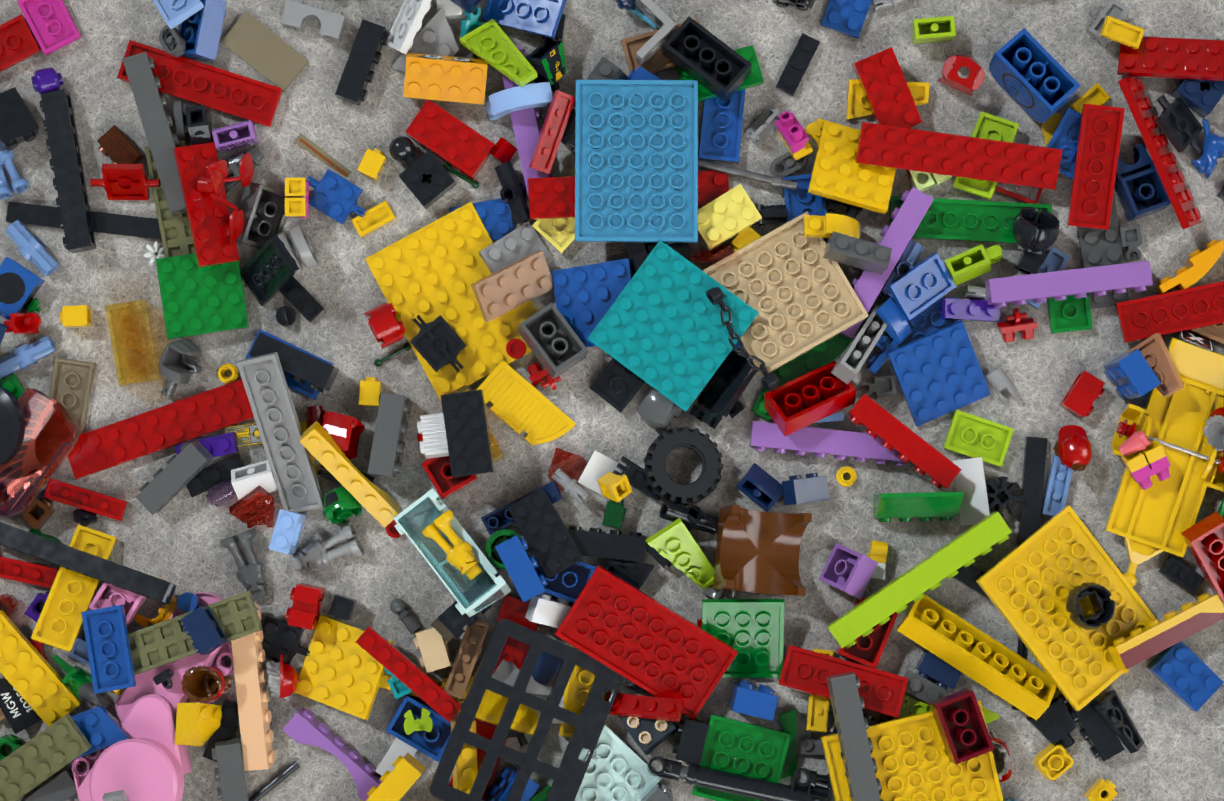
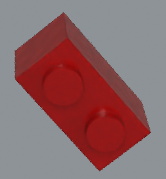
(1083, 394)

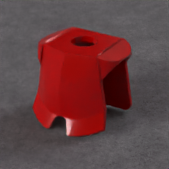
(951, 78)
(344, 431)

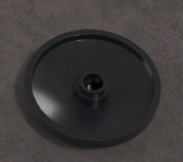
(11, 426)

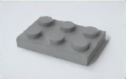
(512, 248)

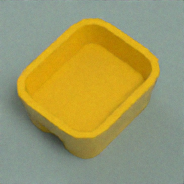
(1053, 761)

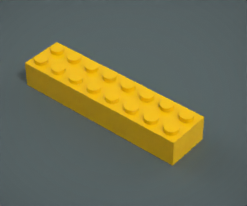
(978, 656)

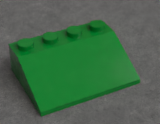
(921, 505)

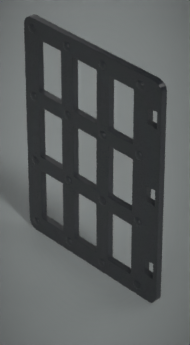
(585, 734)

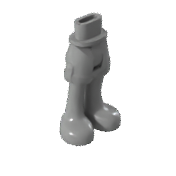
(316, 553)

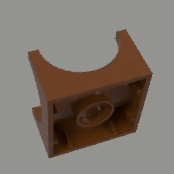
(759, 552)

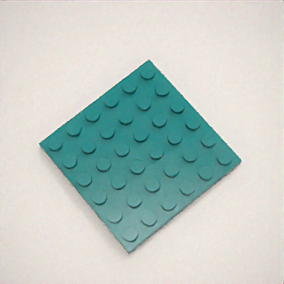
(669, 328)

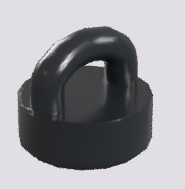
(286, 316)
(164, 678)

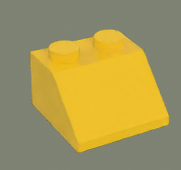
(196, 723)

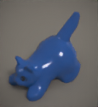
(1212, 150)

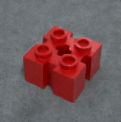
(306, 606)

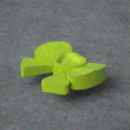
(412, 725)

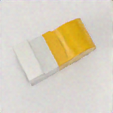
(878, 552)

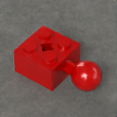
(436, 471)

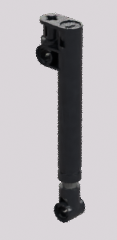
(746, 785)

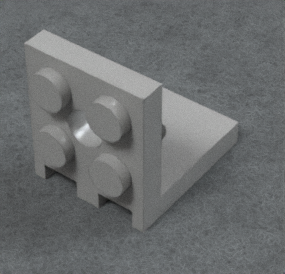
(666, 26)

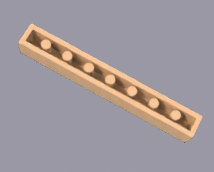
(253, 701)

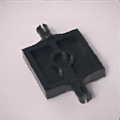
(1179, 124)
(438, 343)
(281, 639)

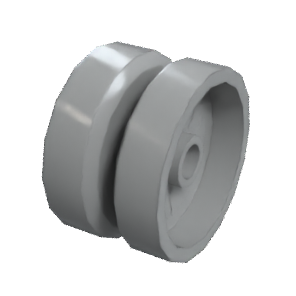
(299, 247)

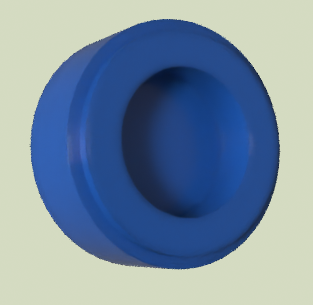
(188, 602)

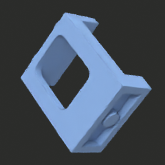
(287, 531)

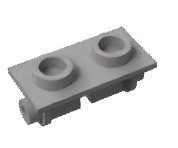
(763, 126)

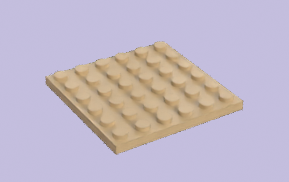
(793, 289)

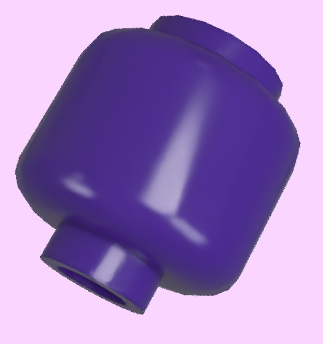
(46, 80)

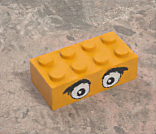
(445, 78)

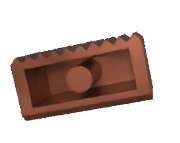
(119, 147)

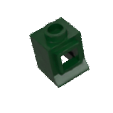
(614, 514)

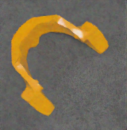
(164, 614)

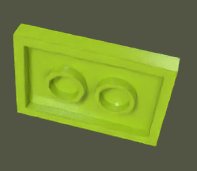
(978, 438)

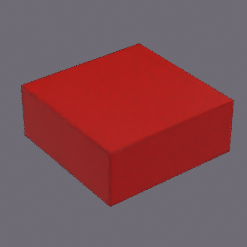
(503, 151)

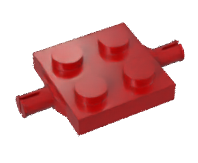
(125, 182)

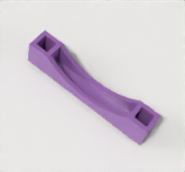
(309, 730)

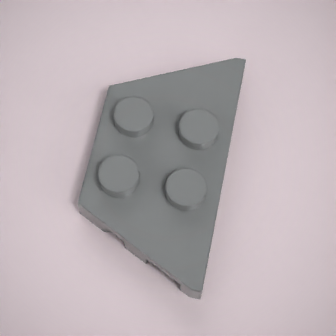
(434, 39)

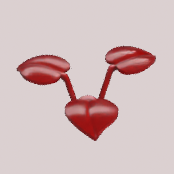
(215, 184)

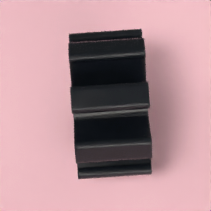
(1005, 502)

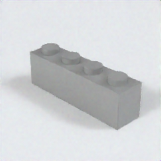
(859, 347)

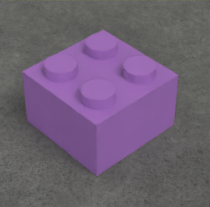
(848, 570)

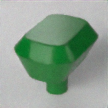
(33, 306)

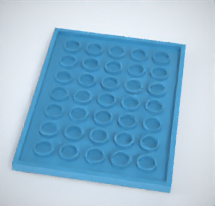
(636, 161)

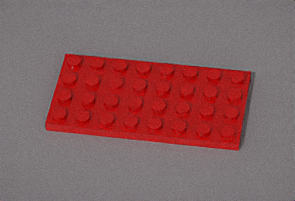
(645, 641)

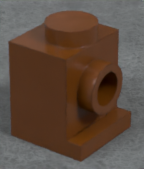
(31, 514)

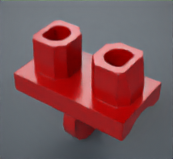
(1017, 322)
(23, 323)
(541, 377)

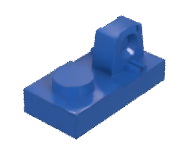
(885, 345)

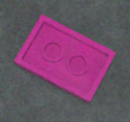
(50, 23)

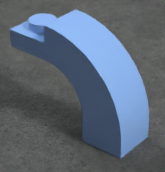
(518, 98)

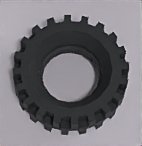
(666, 487)

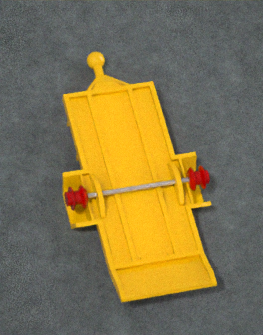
(1156, 516)

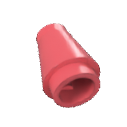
(1136, 442)

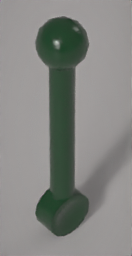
(475, 184)
(378, 362)

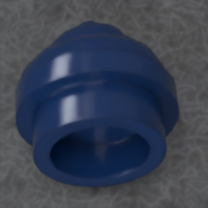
(626, 4)

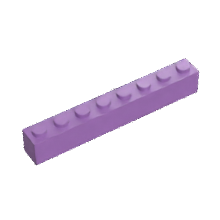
(526, 133)
(895, 236)
(1068, 283)
(822, 442)

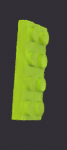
(991, 128)

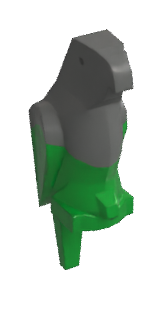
(80, 683)

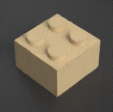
(433, 649)

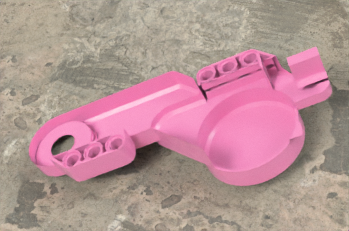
(150, 762)

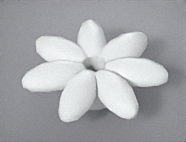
(154, 252)

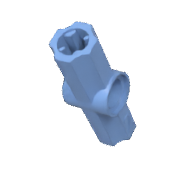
(32, 248)
(908, 260)
(26, 355)

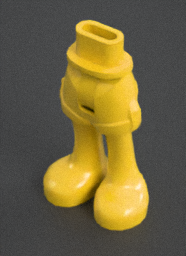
(461, 555)

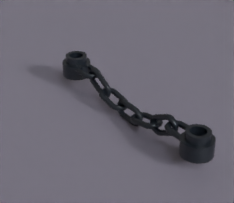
(715, 296)

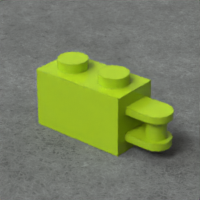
(972, 263)

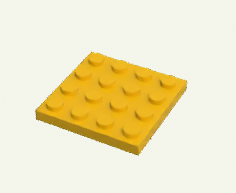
(844, 180)
(340, 670)

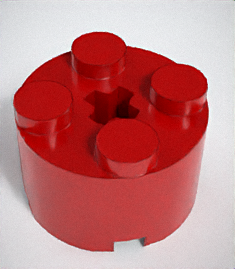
(384, 324)

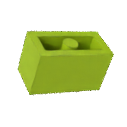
(933, 30)

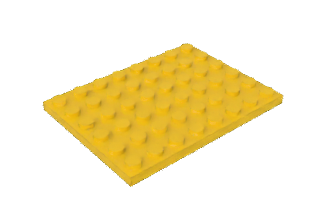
(433, 277)
(1032, 595)
(916, 764)

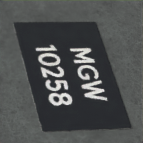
(15, 708)

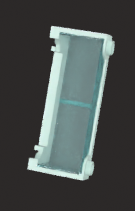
(470, 595)

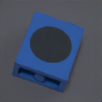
(16, 287)

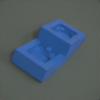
(897, 324)

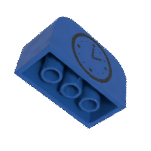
(1032, 77)

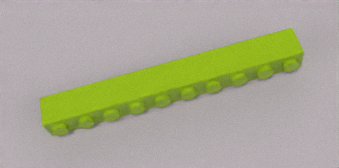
(919, 579)

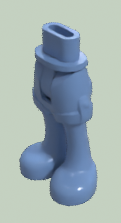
(18, 184)

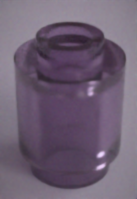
(221, 493)

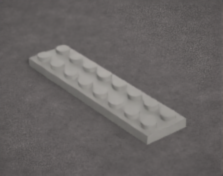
(280, 432)

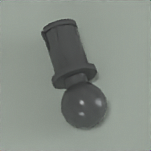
(398, 606)

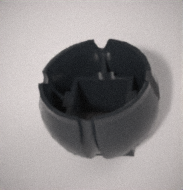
(1035, 230)
(1100, 600)

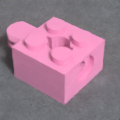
(112, 596)

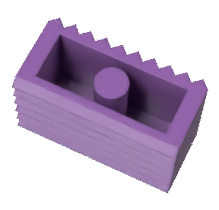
(235, 136)

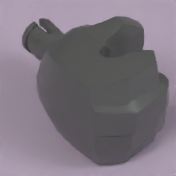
(177, 372)
(658, 410)

